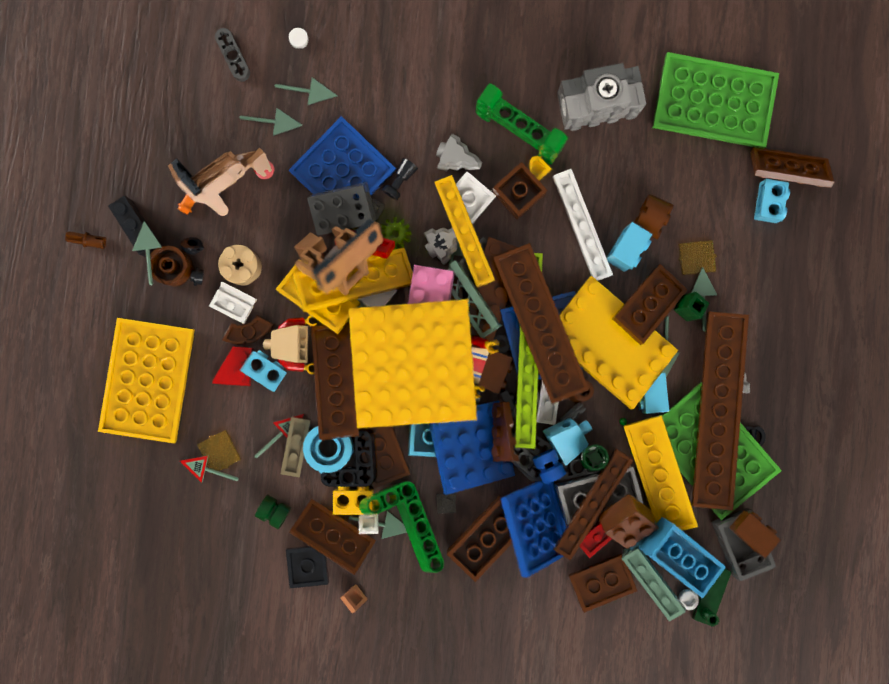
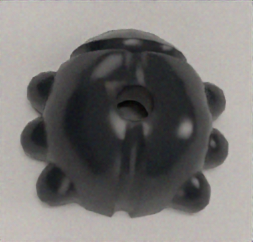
(192, 245)

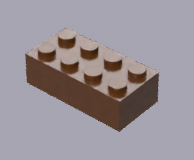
(482, 541)

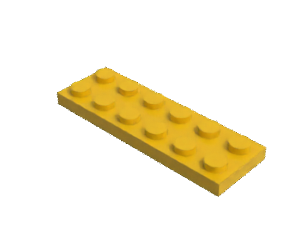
(382, 277)
(660, 472)

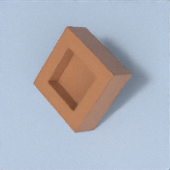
(354, 598)

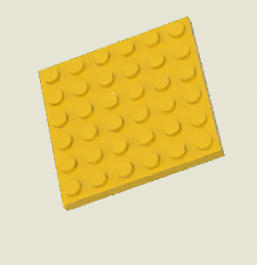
(412, 363)

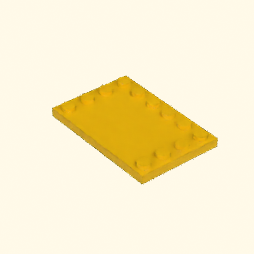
(610, 351)
(146, 380)

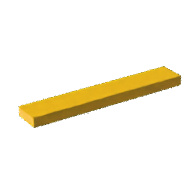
(464, 231)

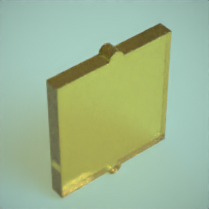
(697, 255)
(220, 451)

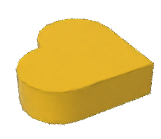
(539, 167)

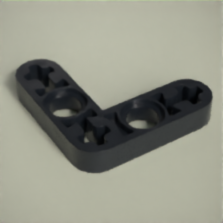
(357, 471)

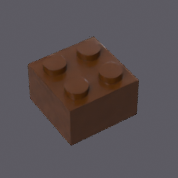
(519, 191)
(628, 521)

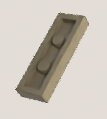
(294, 447)

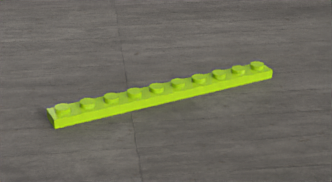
(526, 391)

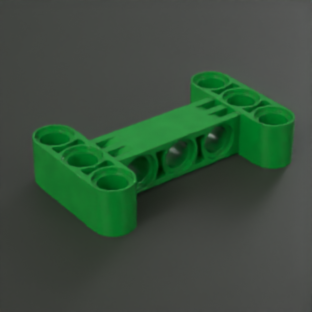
(491, 104)

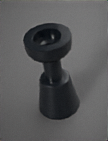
(404, 172)

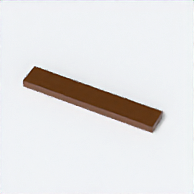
(593, 504)

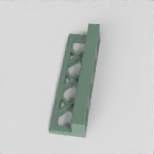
(477, 299)
(653, 583)

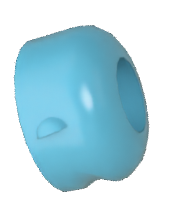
(322, 463)

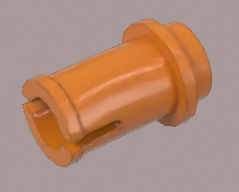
(186, 205)

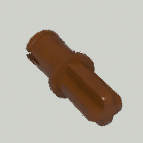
(86, 239)

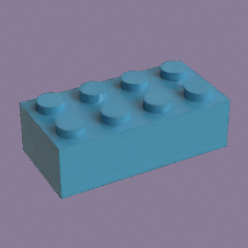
(682, 557)

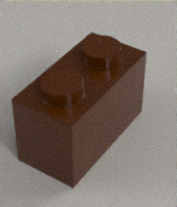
(495, 371)
(754, 533)

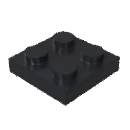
(306, 567)

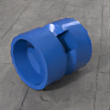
(551, 472)

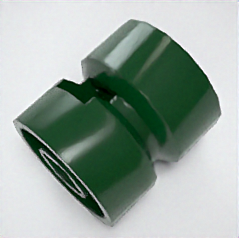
(594, 458)
(272, 511)

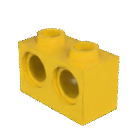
(352, 507)

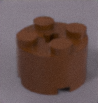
(653, 215)
(180, 270)

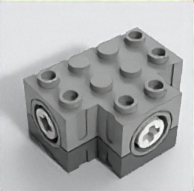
(601, 96)

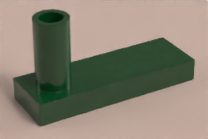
(709, 605)

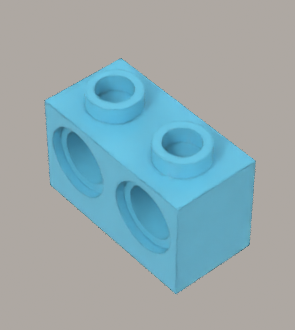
(767, 199)
(261, 374)

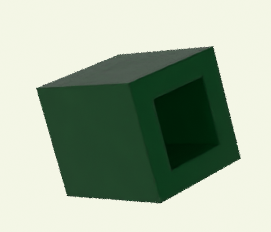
(691, 306)

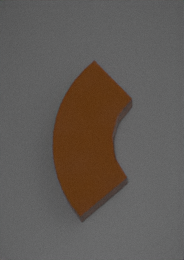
(248, 332)

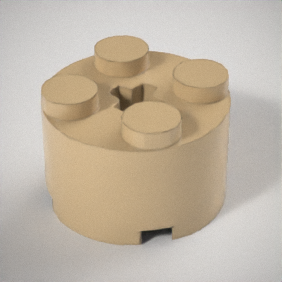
(235, 255)

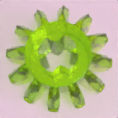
(396, 226)

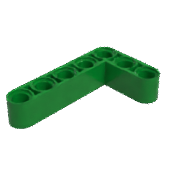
(410, 521)

